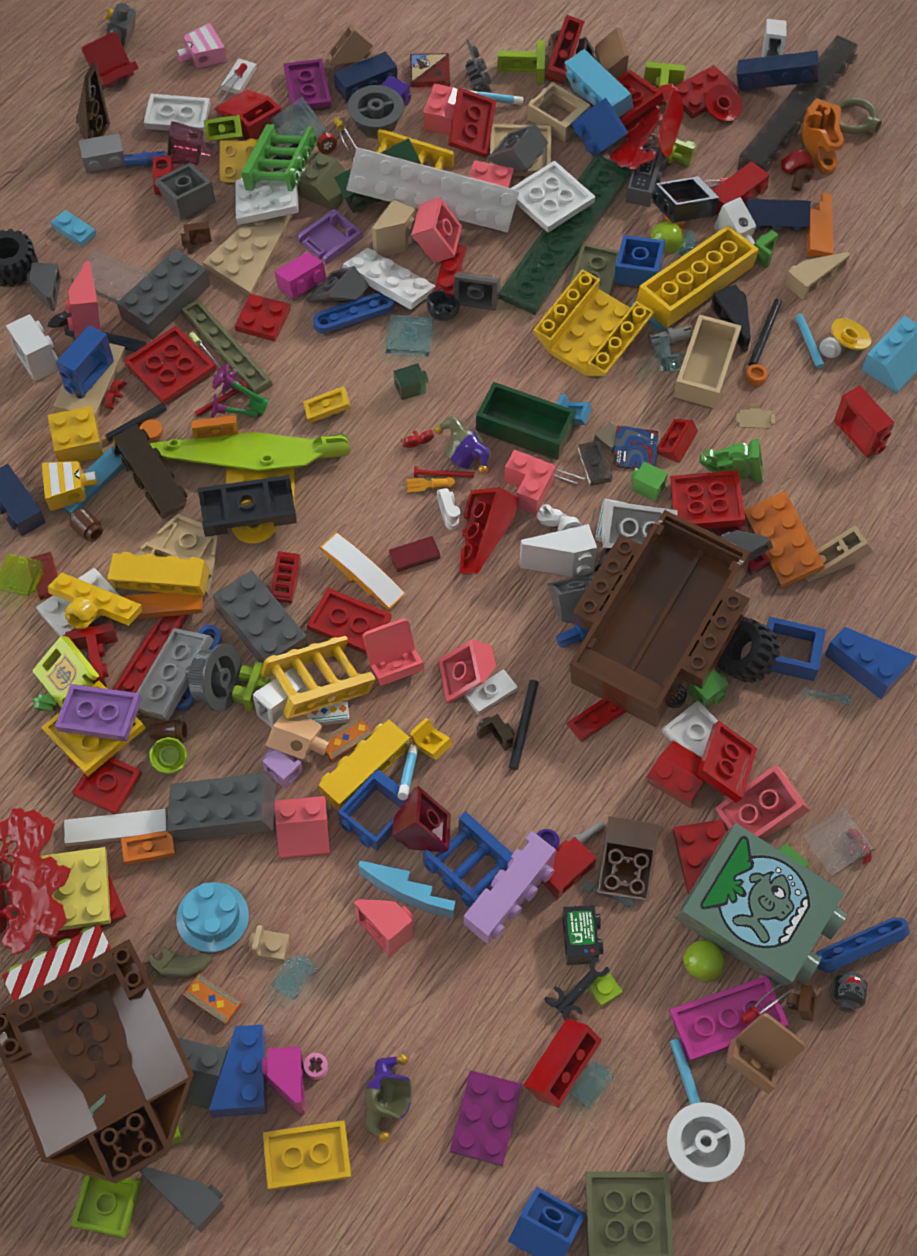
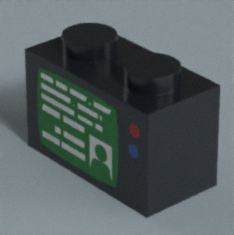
(581, 935)

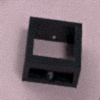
(702, 202)

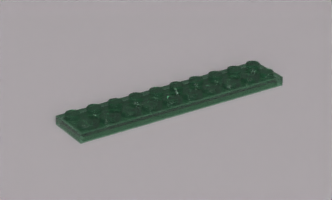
(555, 250)

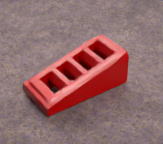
(285, 562)

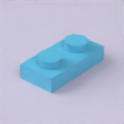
(73, 228)

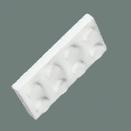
(390, 278)

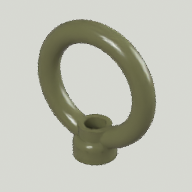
(871, 124)

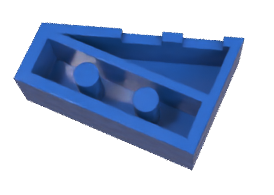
(241, 1081)

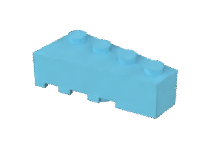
(596, 83)

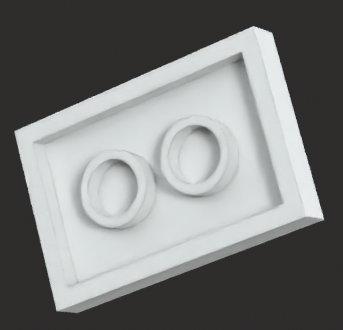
(181, 109)
(53, 608)

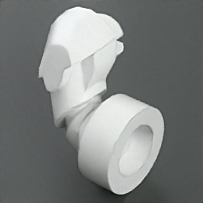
(553, 517)

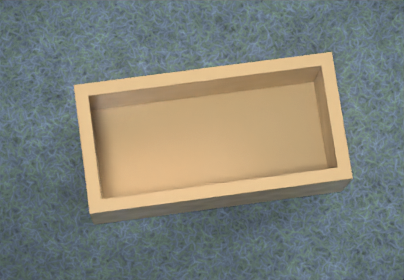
(707, 361)

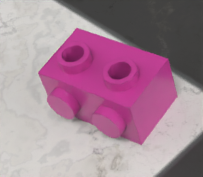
(300, 275)

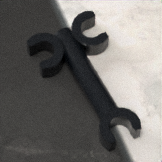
(564, 1003)

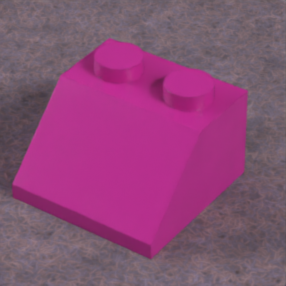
(286, 1075)

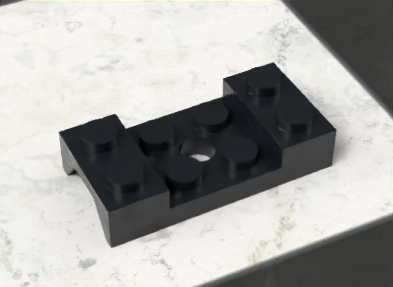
(223, 508)

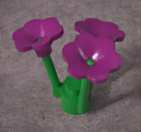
(256, 403)

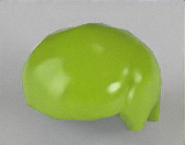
(670, 233)
(168, 756)
(704, 961)

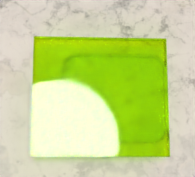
(20, 574)

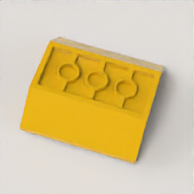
(590, 326)

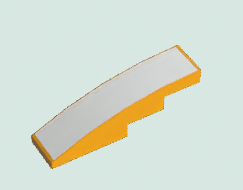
(362, 570)

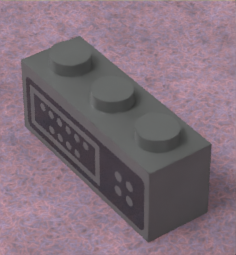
(645, 178)

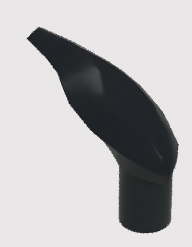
(59, 320)

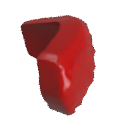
(796, 161)

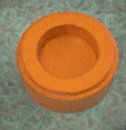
(756, 375)
(153, 429)

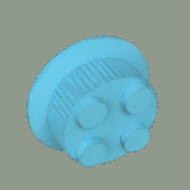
(212, 917)

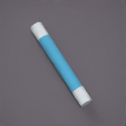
(502, 98)
(407, 772)

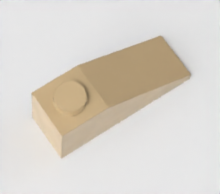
(815, 273)
(842, 552)

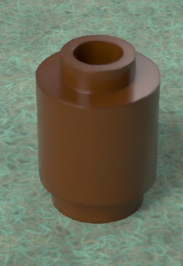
(86, 525)

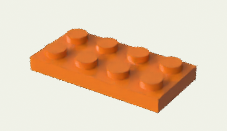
(792, 551)

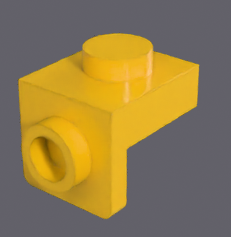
(430, 740)

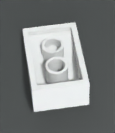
(560, 552)

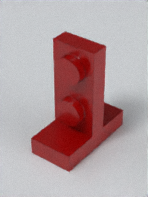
(94, 640)

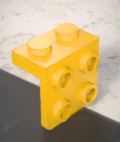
(234, 157)

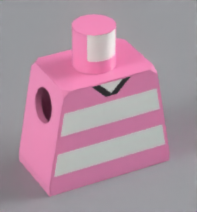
(202, 47)

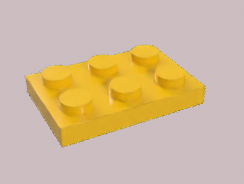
(306, 1155)

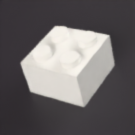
(33, 347)

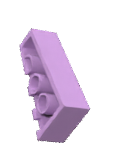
(511, 889)

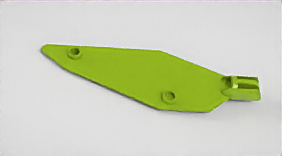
(254, 450)

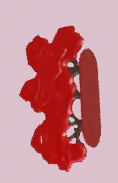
(639, 130)

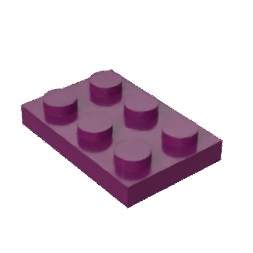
(308, 81)
(486, 1118)

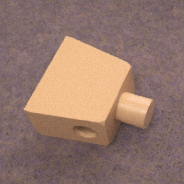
(297, 736)

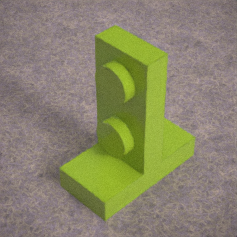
(524, 61)
(664, 74)

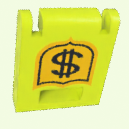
(67, 670)

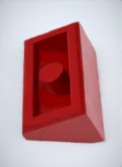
(677, 439)

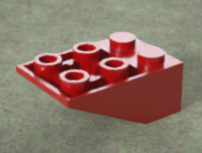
(254, 112)

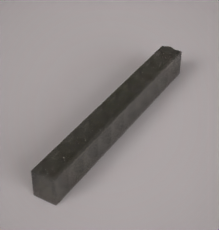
(789, 116)

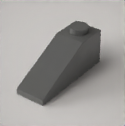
(188, 1196)

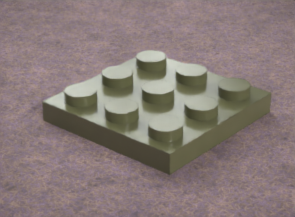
(629, 1214)

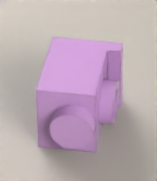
(282, 767)

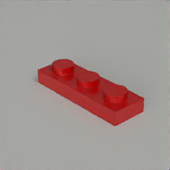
(448, 269)

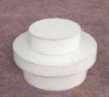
(830, 347)

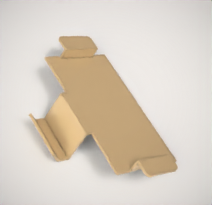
(755, 417)

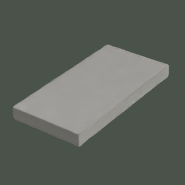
(166, 678)

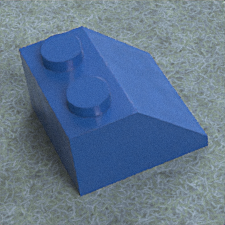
(599, 127)
(546, 1225)

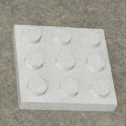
(552, 196)
(266, 201)

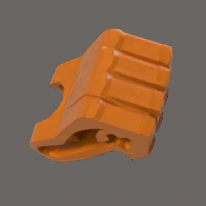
(822, 134)

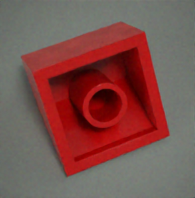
(676, 774)

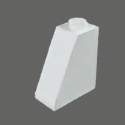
(774, 38)
(272, 699)

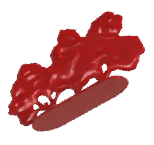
(30, 882)

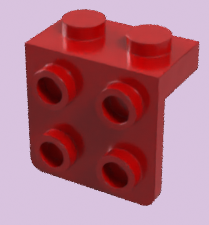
(110, 59)

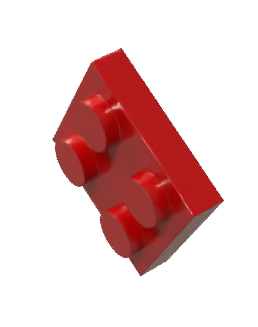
(262, 317)
(108, 785)

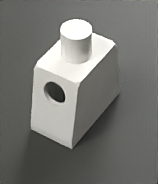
(737, 217)

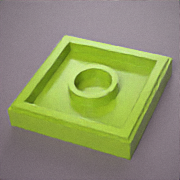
(106, 1206)

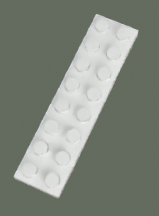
(415, 184)

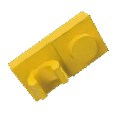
(326, 404)

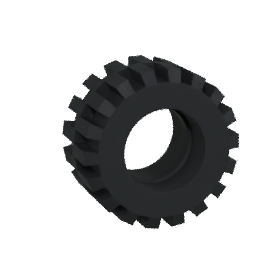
(22, 255)
(760, 657)

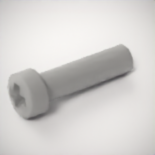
(590, 832)

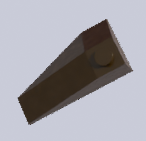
(92, 109)

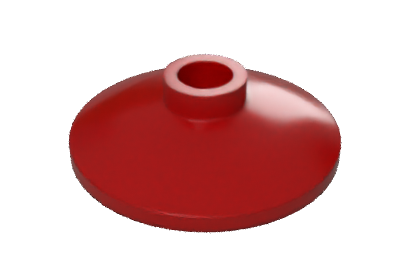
(727, 98)

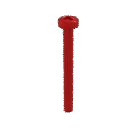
(224, 397)
(442, 473)

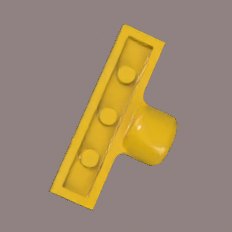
(91, 601)

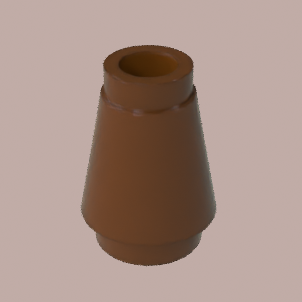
(174, 729)

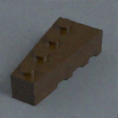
(149, 471)

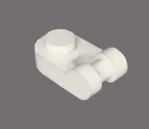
(449, 512)

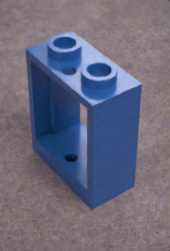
(85, 361)
(793, 667)
(389, 789)

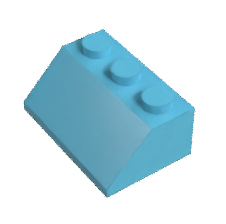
(894, 356)

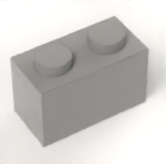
(102, 152)

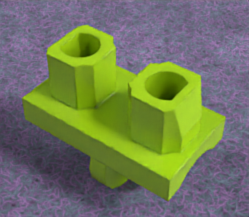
(682, 152)
(255, 682)

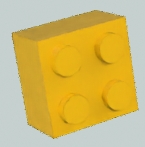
(75, 435)

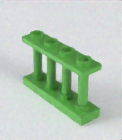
(266, 148)

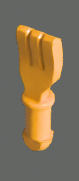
(422, 484)

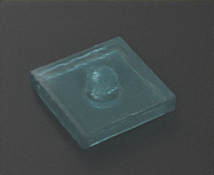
(296, 119)
(409, 335)

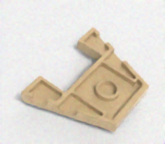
(184, 539)

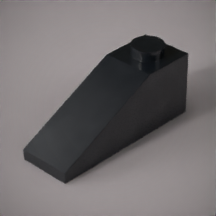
(732, 307)

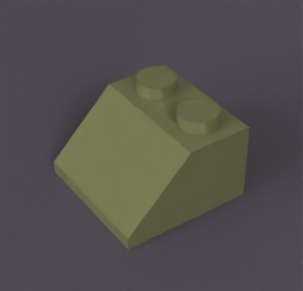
(319, 184)

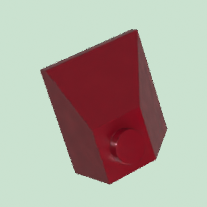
(422, 823)

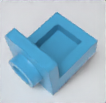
(582, 409)

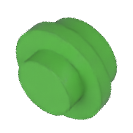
(44, 702)

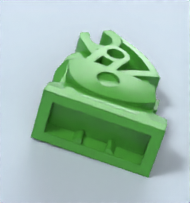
(736, 457)

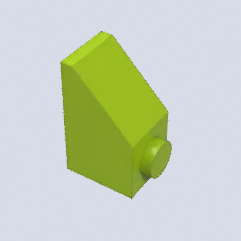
(222, 128)

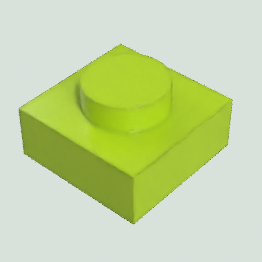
(604, 990)

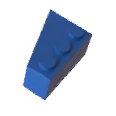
(869, 660)

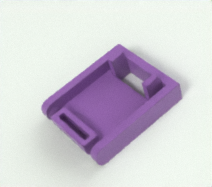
(328, 241)

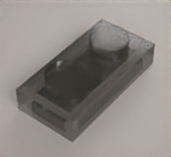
(594, 463)

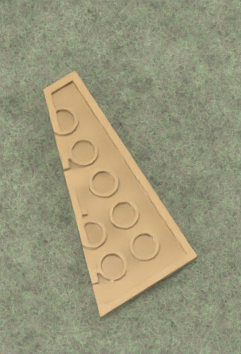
(248, 252)

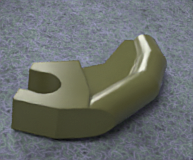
(178, 967)

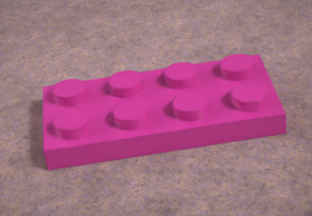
(713, 1021)

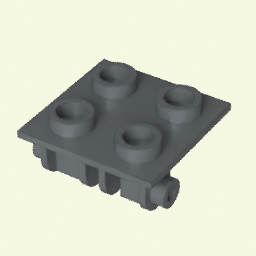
(476, 70)

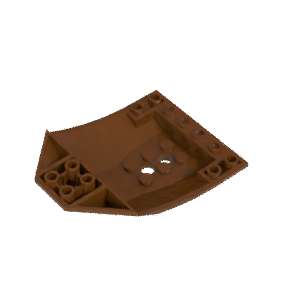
(58, 1083)

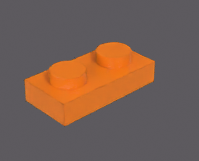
(214, 426)
(147, 847)

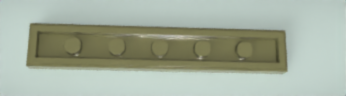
(226, 347)

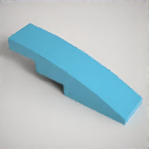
(398, 884)

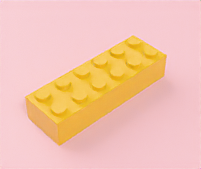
(697, 276)

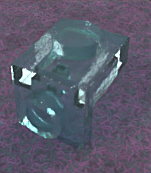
(667, 360)
(294, 976)
(591, 1083)

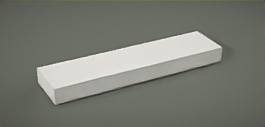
(113, 827)

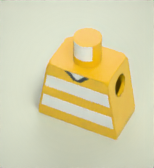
(65, 483)

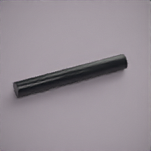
(138, 420)

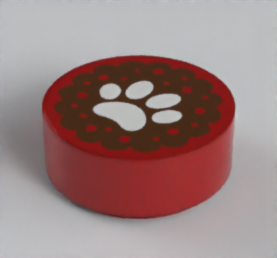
(326, 143)

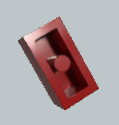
(570, 865)

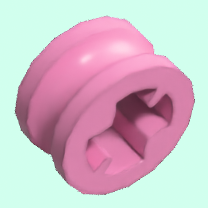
(307, 1066)

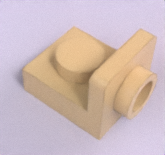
(269, 944)

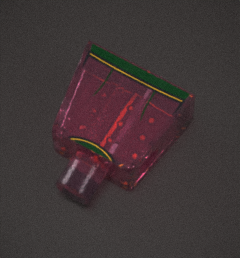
(187, 144)

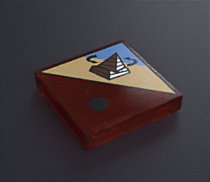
(429, 69)

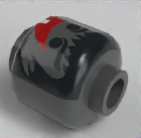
(849, 991)

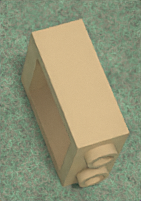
(562, 98)

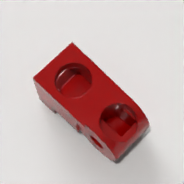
(161, 171)

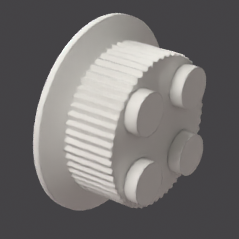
(705, 1142)

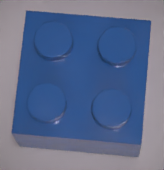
(638, 260)

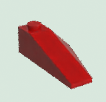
(488, 517)

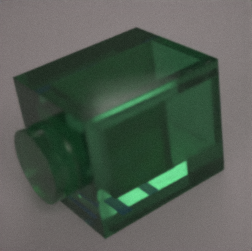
(410, 381)

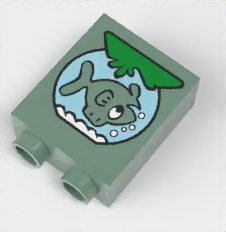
(762, 907)

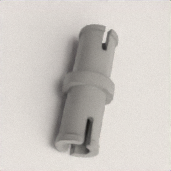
(673, 334)

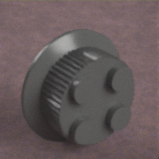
(375, 108)
(214, 676)

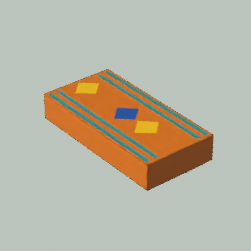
(346, 738)
(212, 999)

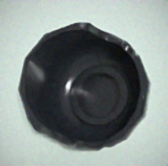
(441, 306)

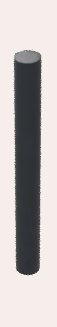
(765, 332)
(523, 725)

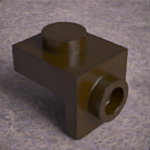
(502, 732)

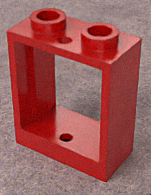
(876, 427)

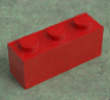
(564, 48)
(745, 183)
(562, 1062)

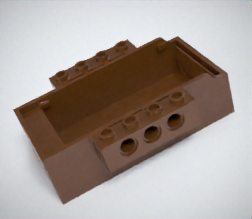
(658, 616)

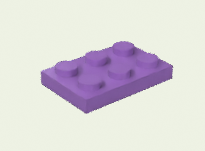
(98, 712)

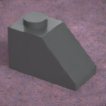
(45, 282)
(752, 542)

